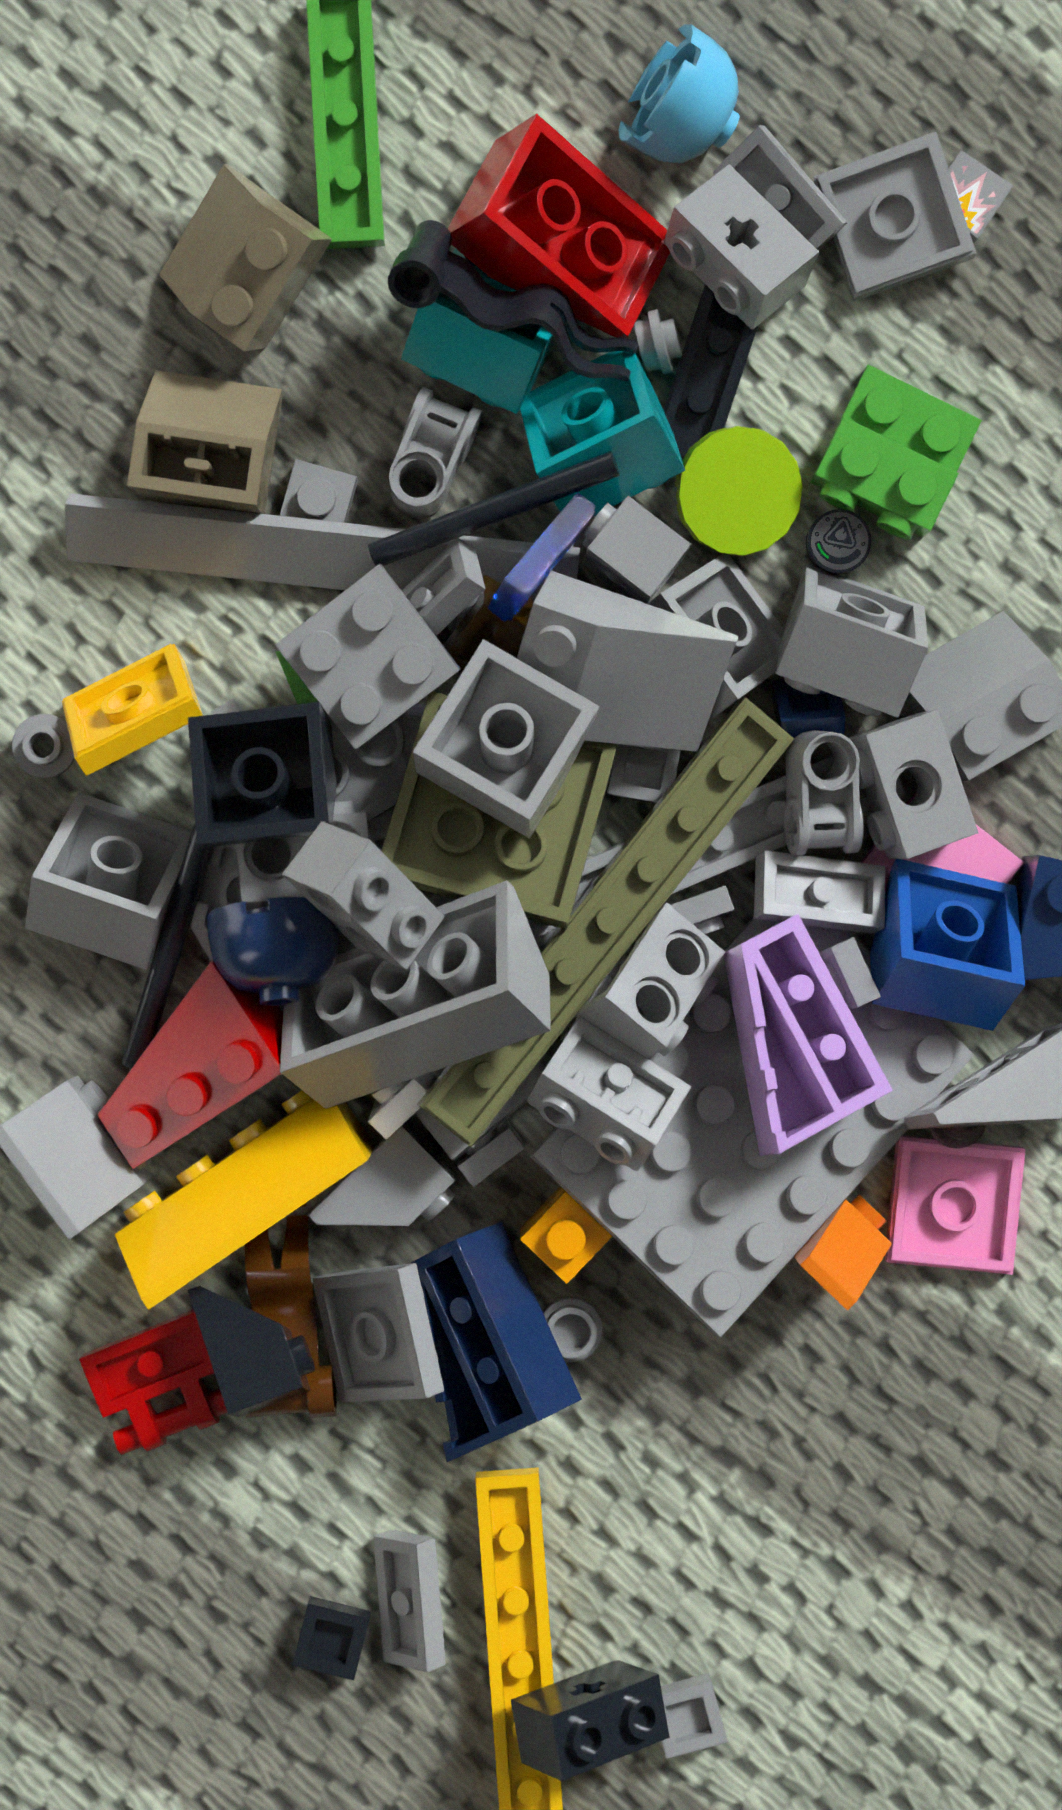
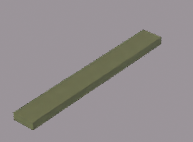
(619, 908)

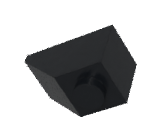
(250, 1354)

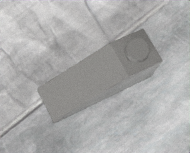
(1010, 1090)

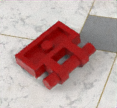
(148, 1365)

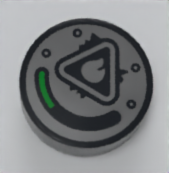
(838, 541)

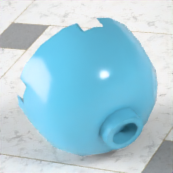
(684, 100)

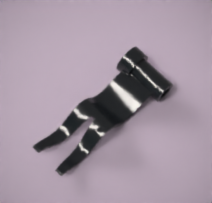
(432, 269)

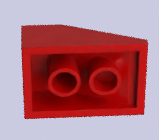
(561, 222)

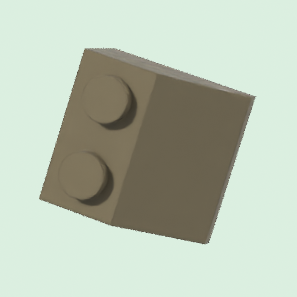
(243, 260)

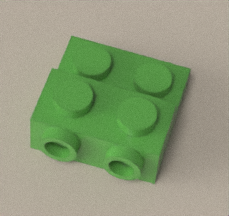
(895, 454)

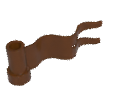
(289, 1299)

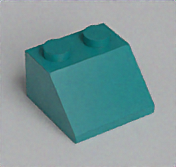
(486, 362)
(590, 416)

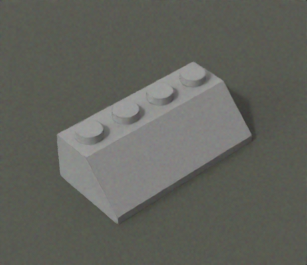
(461, 997)

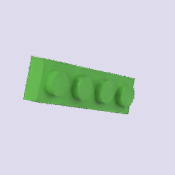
(345, 122)

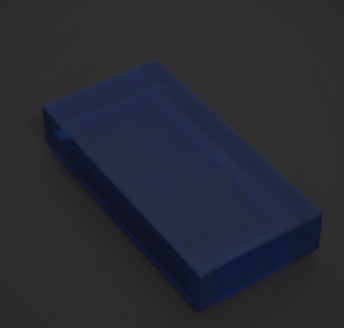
(542, 557)

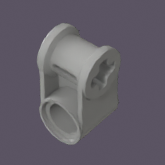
(434, 443)
(822, 799)

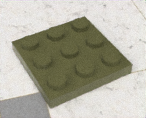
(460, 850)

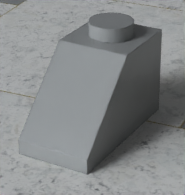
(391, 1187)

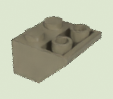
(205, 443)

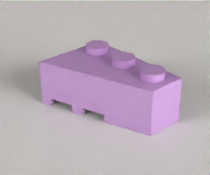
(796, 1038)

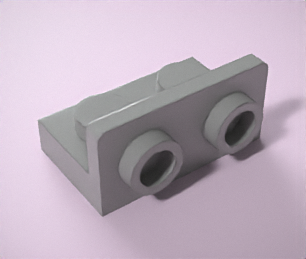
(608, 1095)

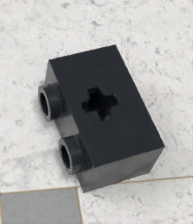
(589, 1719)

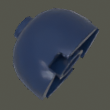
(273, 947)

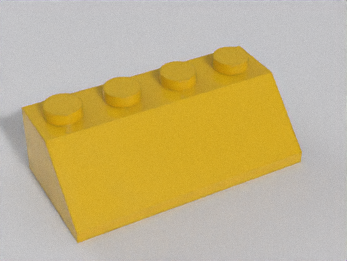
(240, 1194)

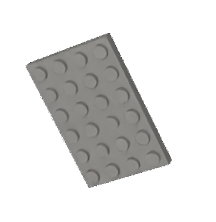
(705, 1203)

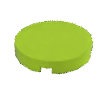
(738, 490)

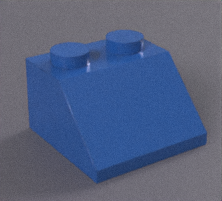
(948, 946)

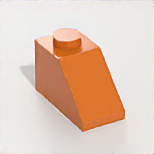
(846, 1250)

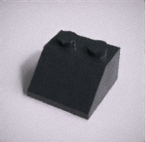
(261, 774)

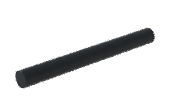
(494, 509)
(168, 950)

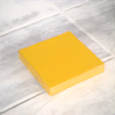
(130, 709)

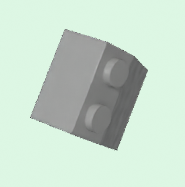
(635, 661)

